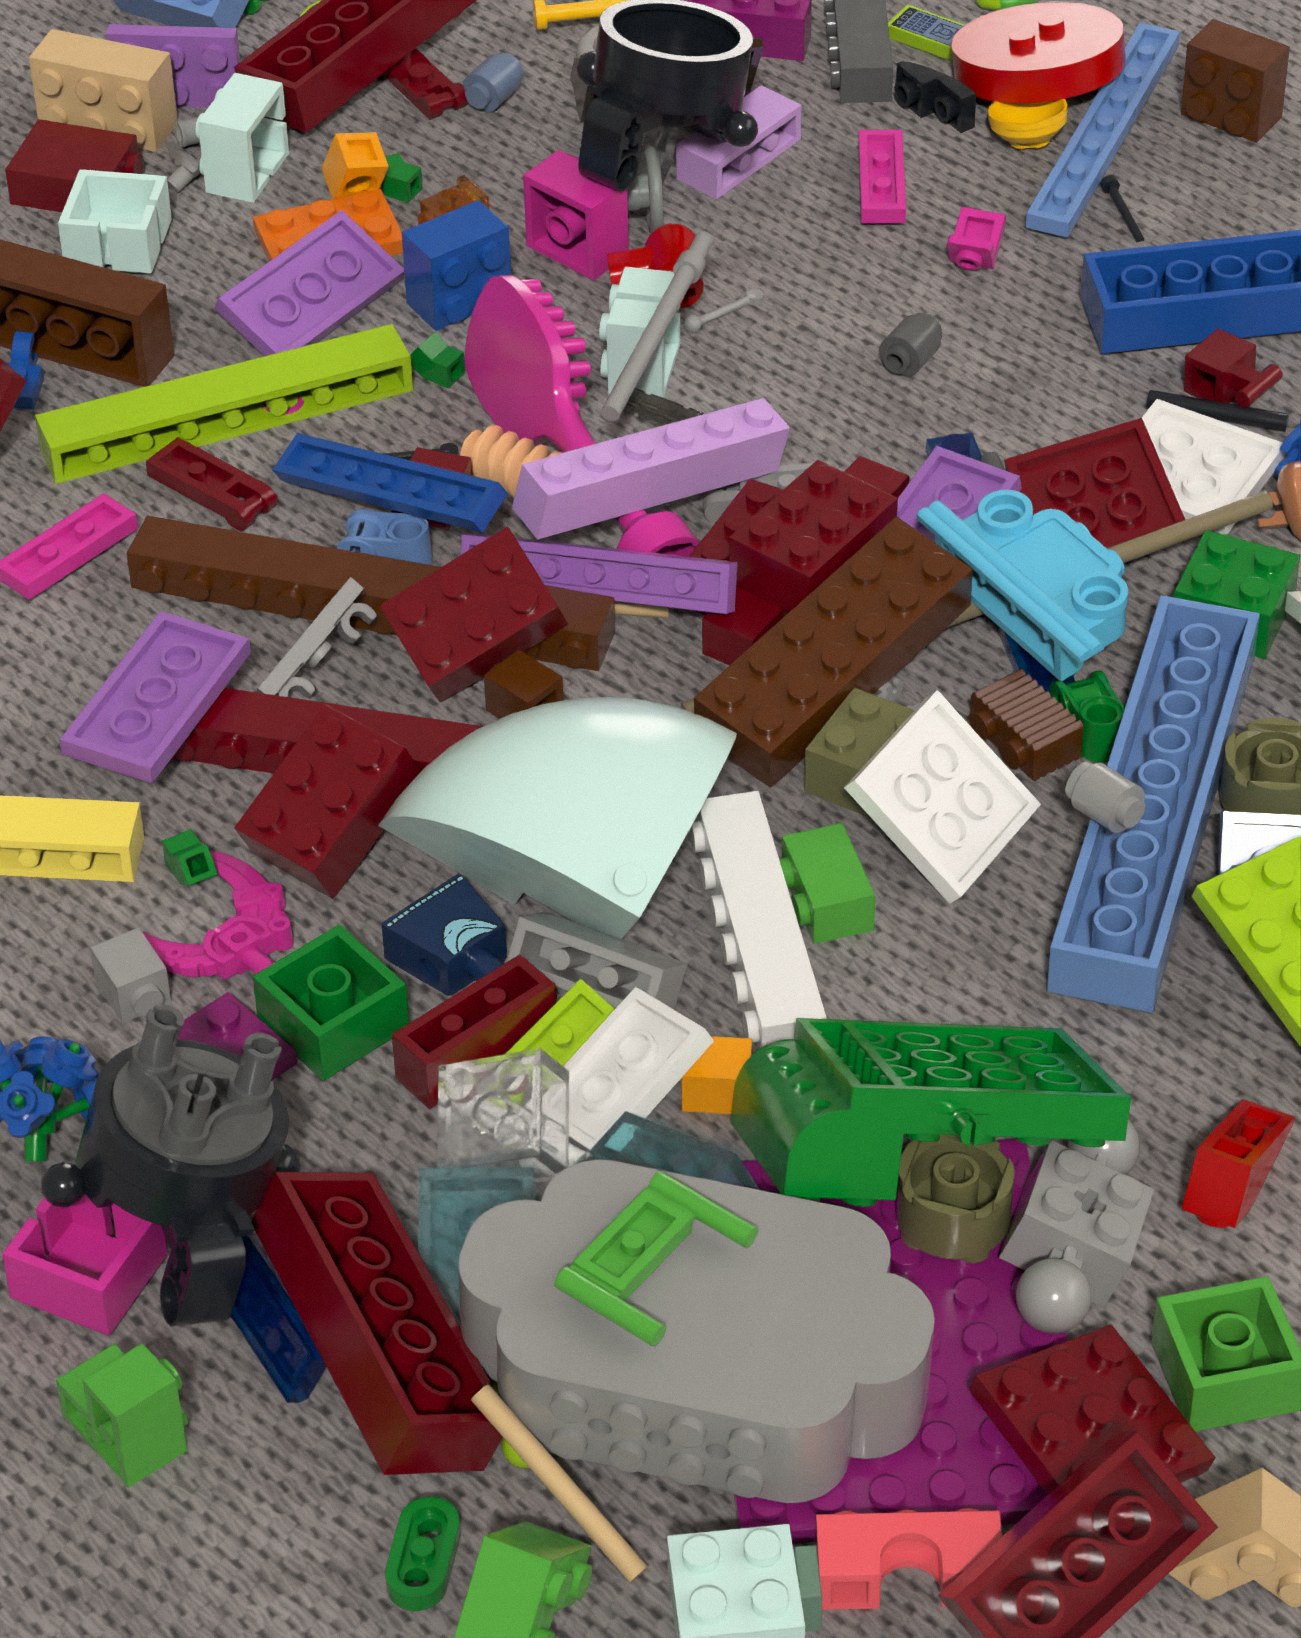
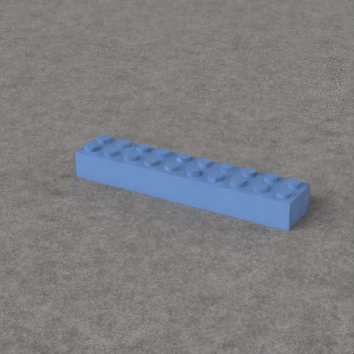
(1171, 744)

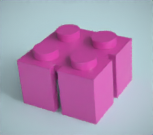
(86, 1270)

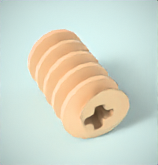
(501, 455)

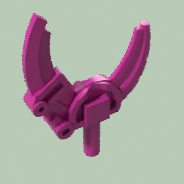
(243, 939)

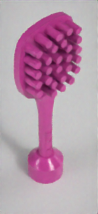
(528, 389)

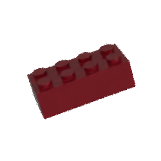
(1083, 1549)

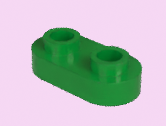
(422, 1557)

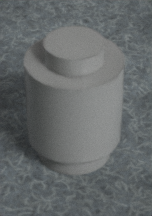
(1105, 796)

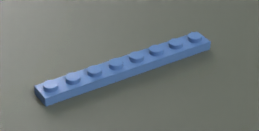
(1102, 132)

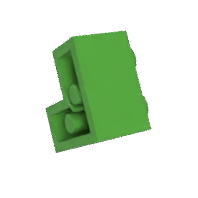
(126, 1410)
(522, 1581)

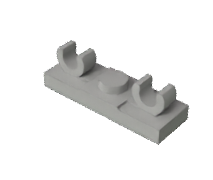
(312, 644)

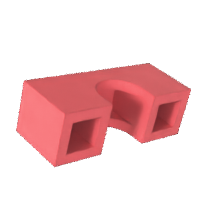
(863, 1548)

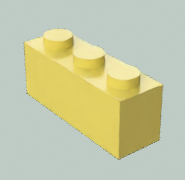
(70, 838)

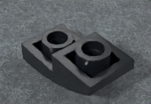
(932, 91)

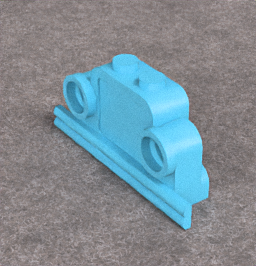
(1037, 577)

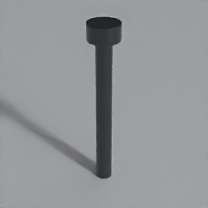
(1111, 185)

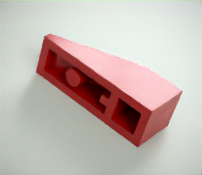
(1235, 1164)

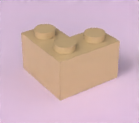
(1253, 1541)

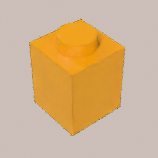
(712, 1078)

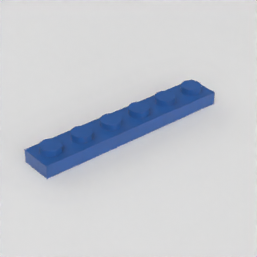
(390, 482)

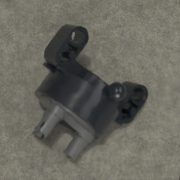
(186, 1145)

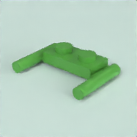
(638, 1245)

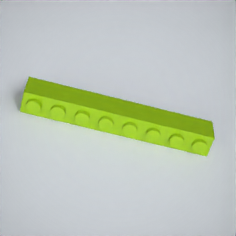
(224, 402)

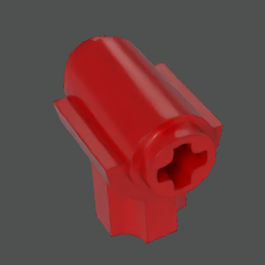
(659, 253)

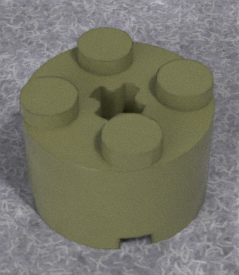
(1263, 768)
(954, 1198)

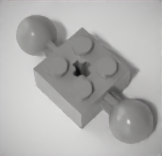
(1075, 1230)

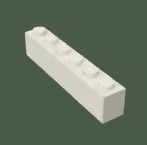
(757, 917)

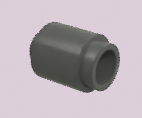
(911, 344)

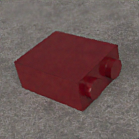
(53, 154)

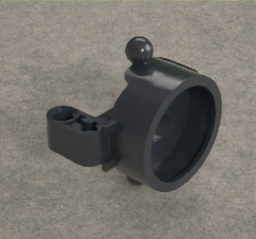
(664, 68)

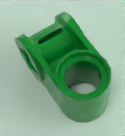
(1098, 710)

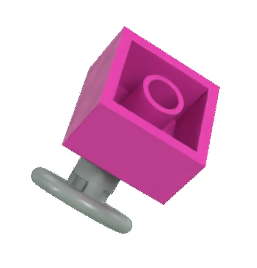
(583, 219)

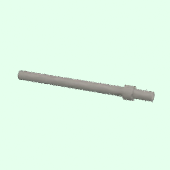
(686, 271)

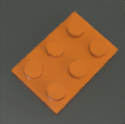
(367, 208)

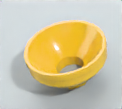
(1028, 123)

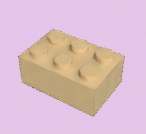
(104, 86)

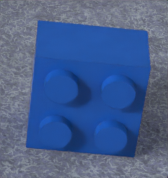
(452, 261)

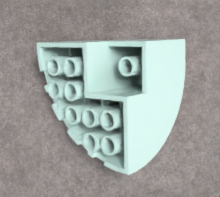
(568, 803)

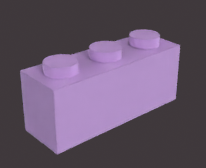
(720, 166)

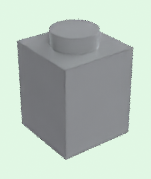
(130, 974)

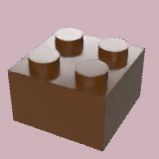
(1235, 80)

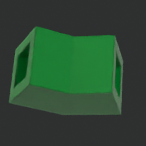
(401, 179)
(438, 361)
(188, 858)

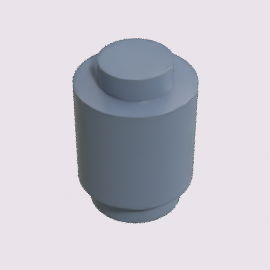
(493, 81)

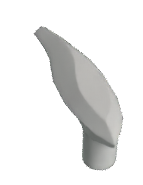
(187, 167)

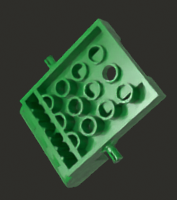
(841, 1095)

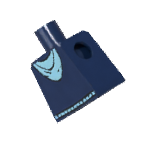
(446, 937)

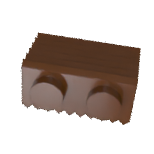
(1026, 725)

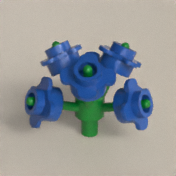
(27, 1105)

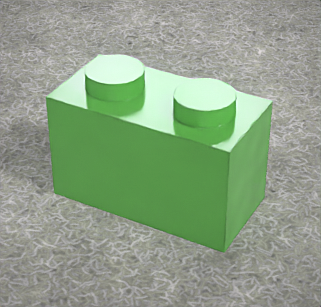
(827, 883)

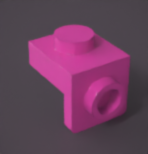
(976, 239)

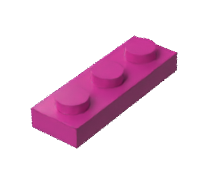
(882, 176)
(67, 546)

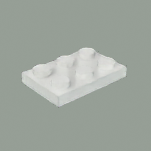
(629, 1065)

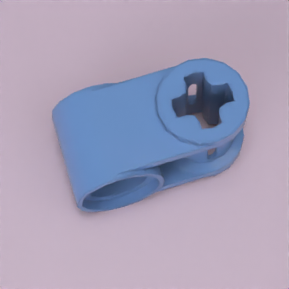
(388, 535)

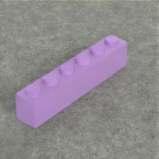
(649, 468)

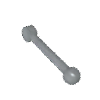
(753, 297)

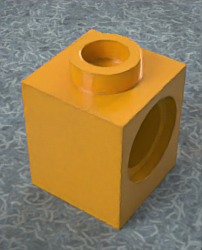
(354, 164)

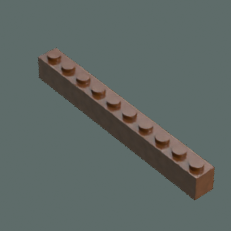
(304, 577)

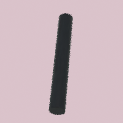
(1225, 411)

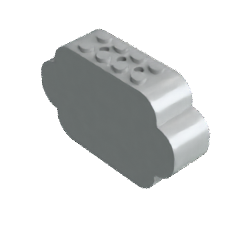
(769, 1351)

